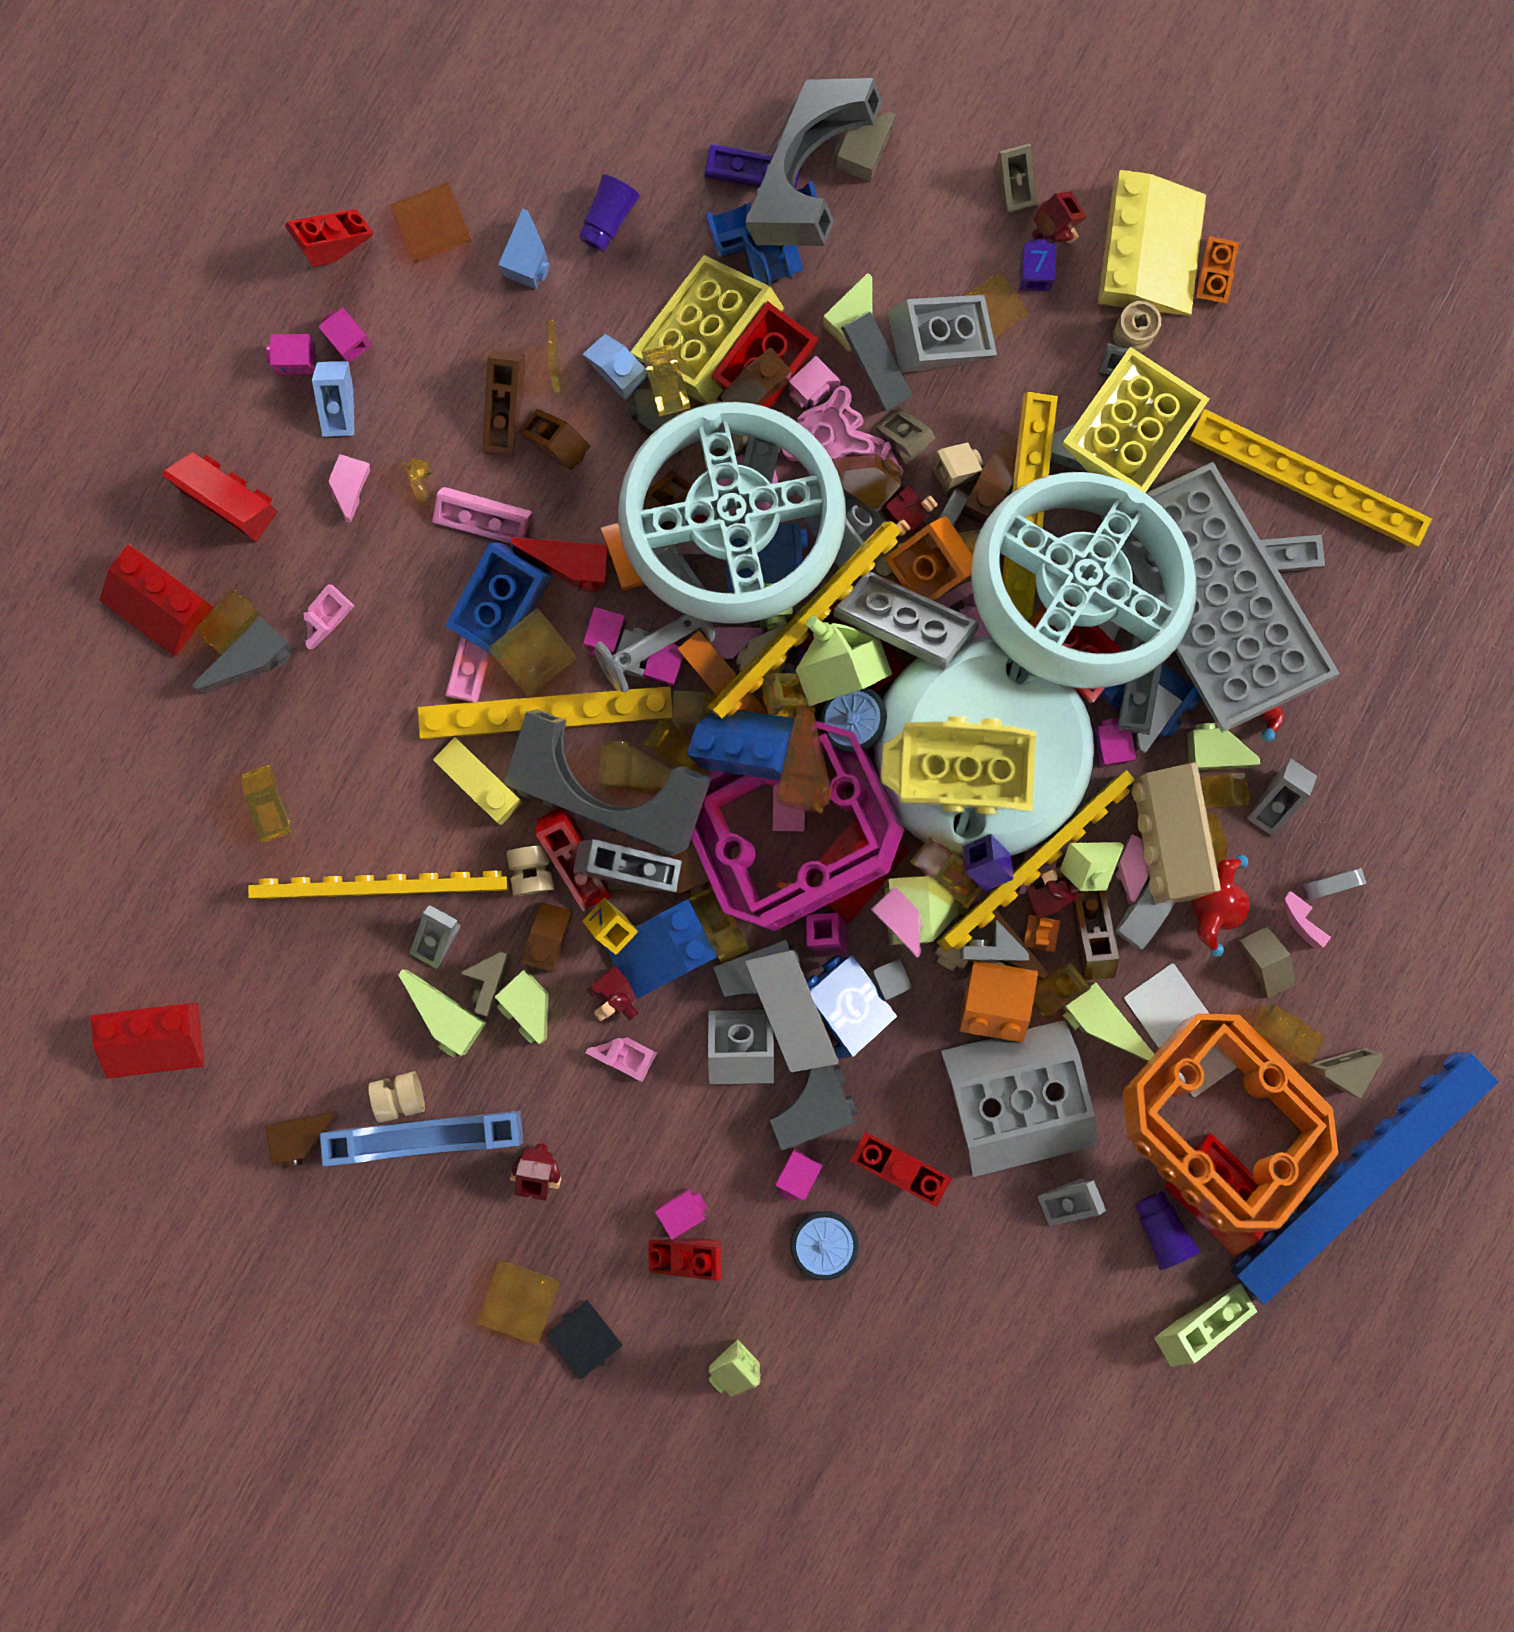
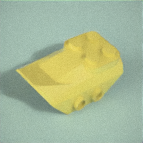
(962, 765)

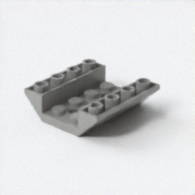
(1017, 1077)

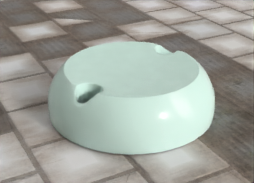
(979, 689)

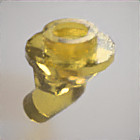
(417, 471)

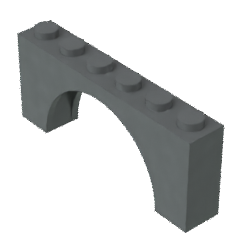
(820, 112)
(543, 772)
(821, 1103)

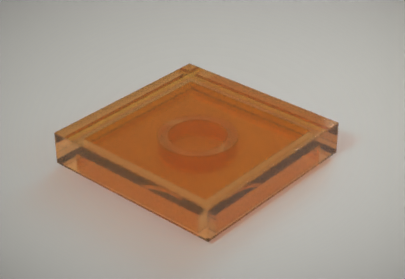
(431, 222)

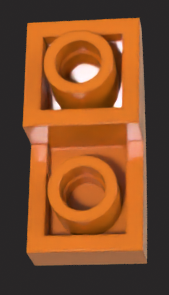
(1217, 270)
(622, 567)

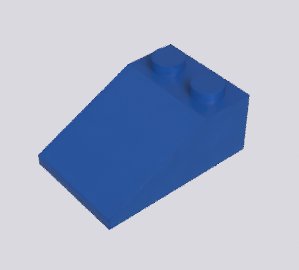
(498, 596)
(664, 949)

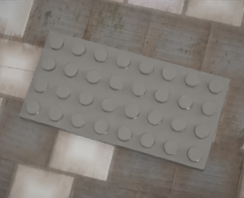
(1247, 632)

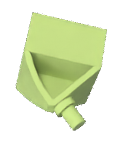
(840, 661)
(933, 902)

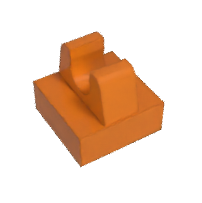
(1041, 933)

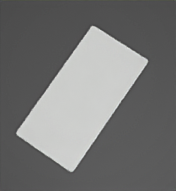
(1162, 1006)
(792, 1011)

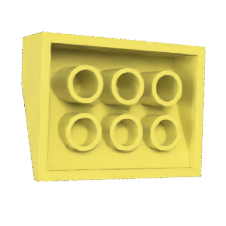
(1152, 243)
(706, 322)
(1135, 422)

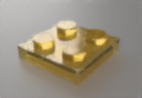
(532, 652)
(518, 1302)

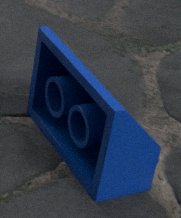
(742, 743)

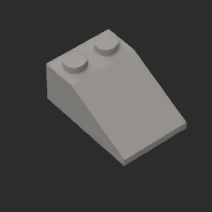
(940, 332)

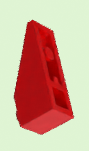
(571, 561)
(560, 839)

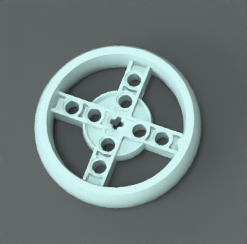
(713, 428)
(1125, 512)

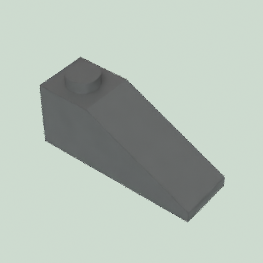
(251, 655)
(626, 866)

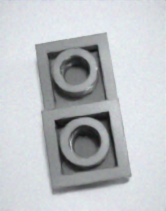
(1142, 919)

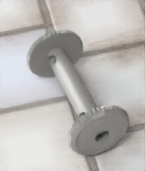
(647, 647)

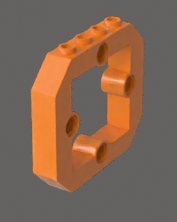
(1286, 1088)

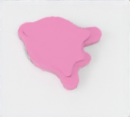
(835, 427)

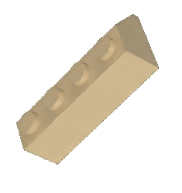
(1175, 834)

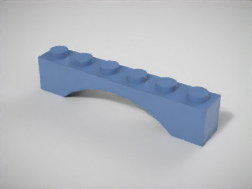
(421, 1137)

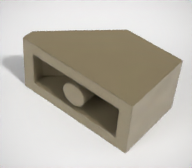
(864, 146)

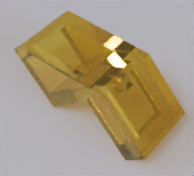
(665, 380)
(672, 746)
(1225, 790)
(265, 804)

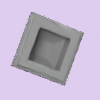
(1111, 358)

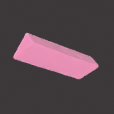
(480, 515)

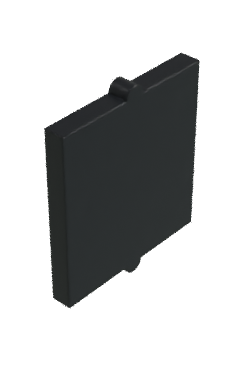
(584, 1339)

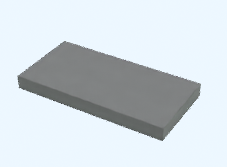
(906, 619)

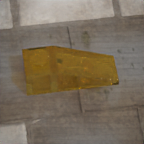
(630, 768)

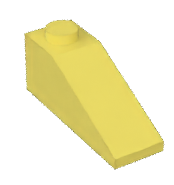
(478, 781)

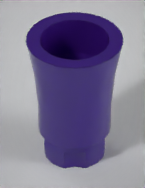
(607, 212)
(1165, 1231)

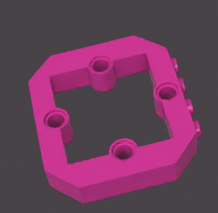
(730, 876)

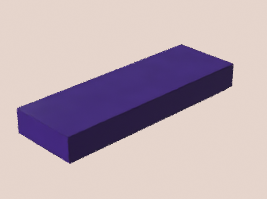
(738, 166)

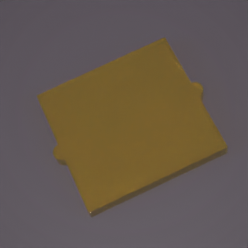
(1002, 304)
(554, 356)
(227, 621)

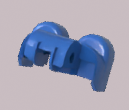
(763, 261)

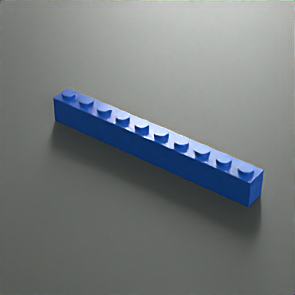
(1363, 1175)

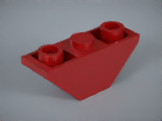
(329, 236)
(900, 1169)
(686, 1258)

